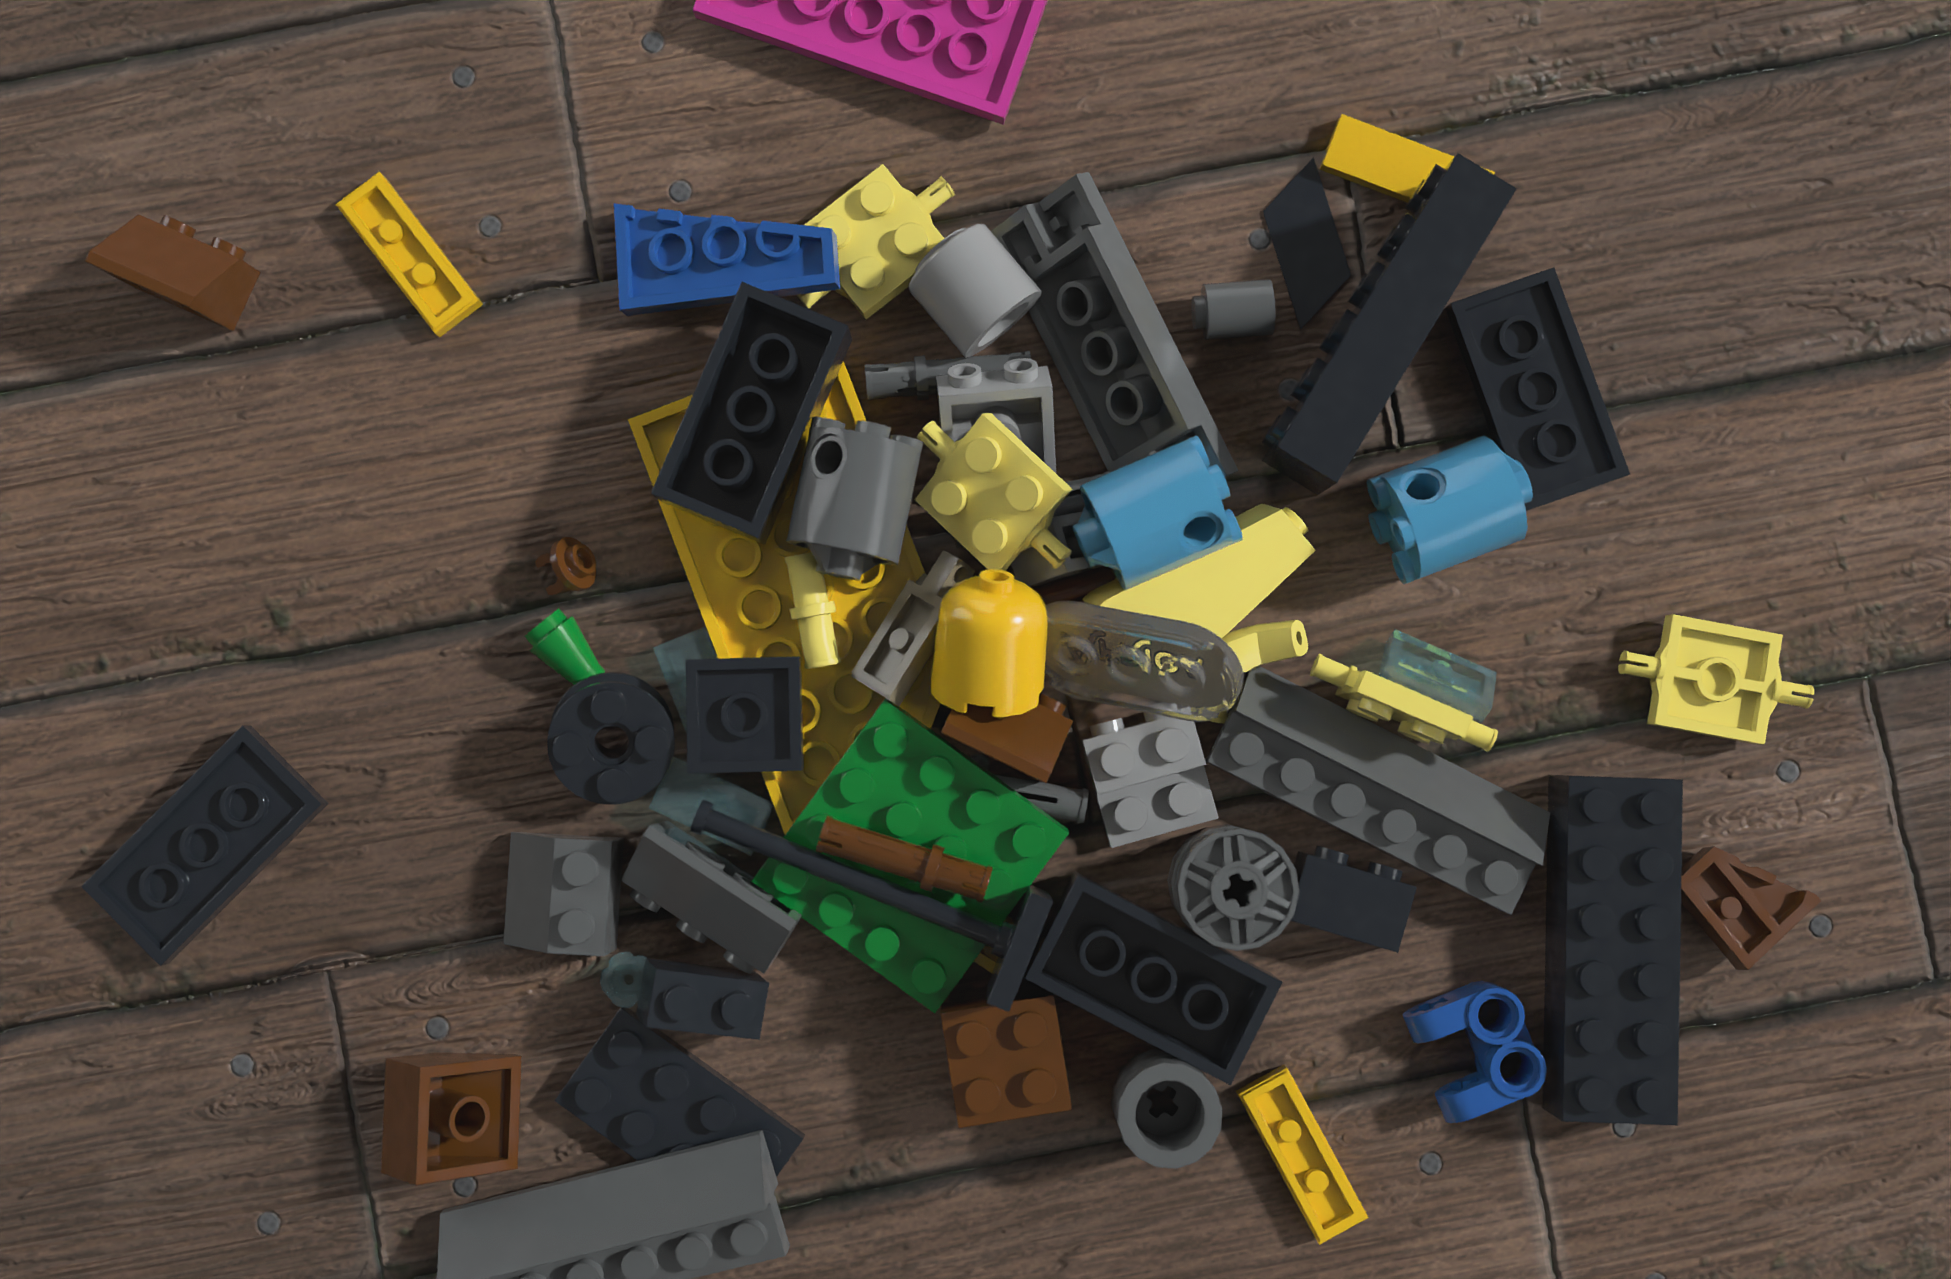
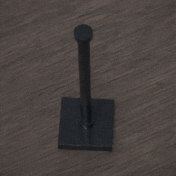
(1009, 942)

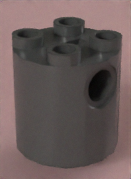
(854, 496)

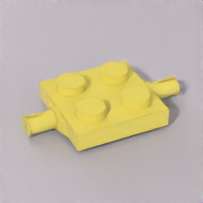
(880, 237)
(993, 494)
(1715, 679)
(1418, 714)

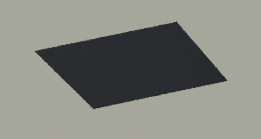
(1307, 243)

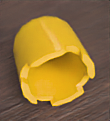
(990, 645)

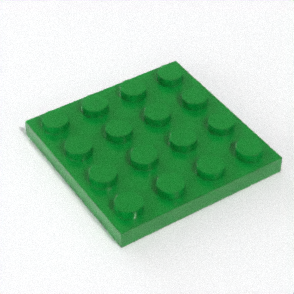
(924, 792)

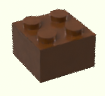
(1005, 1060)

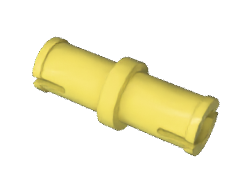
(812, 611)

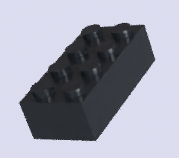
(752, 413)
(1152, 978)

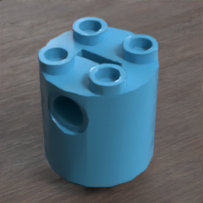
(1449, 507)
(1156, 514)

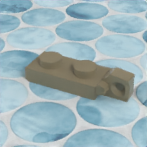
(909, 631)

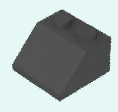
(563, 893)

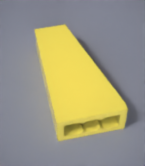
(1224, 584)

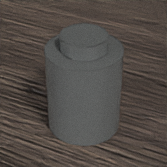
(1234, 309)

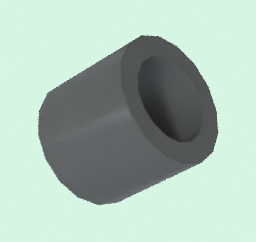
(1171, 1136)

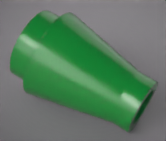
(563, 647)

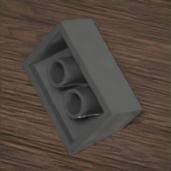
(709, 897)

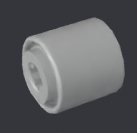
(973, 288)

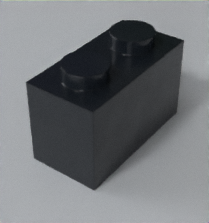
(1351, 901)
(702, 999)

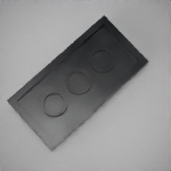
(1538, 386)
(204, 845)
(664, 1099)

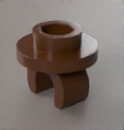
(572, 564)

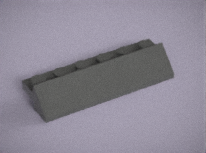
(1107, 330)
(1381, 789)
(631, 1221)

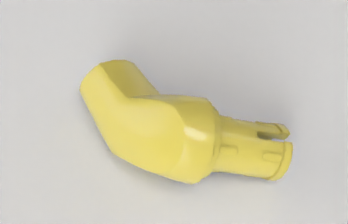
(1265, 645)

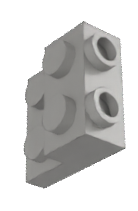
(1016, 396)
(1148, 777)

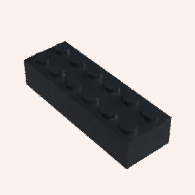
(1391, 320)
(1613, 949)

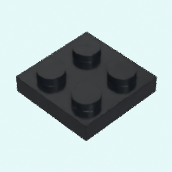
(744, 715)

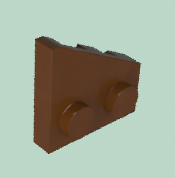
(1740, 905)

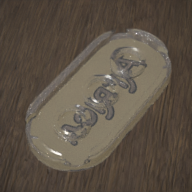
(1140, 661)

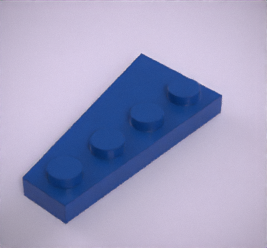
(700, 261)

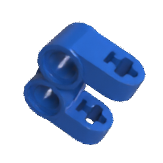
(1486, 1088)

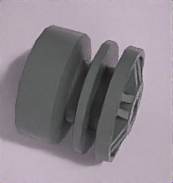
(1203, 870)

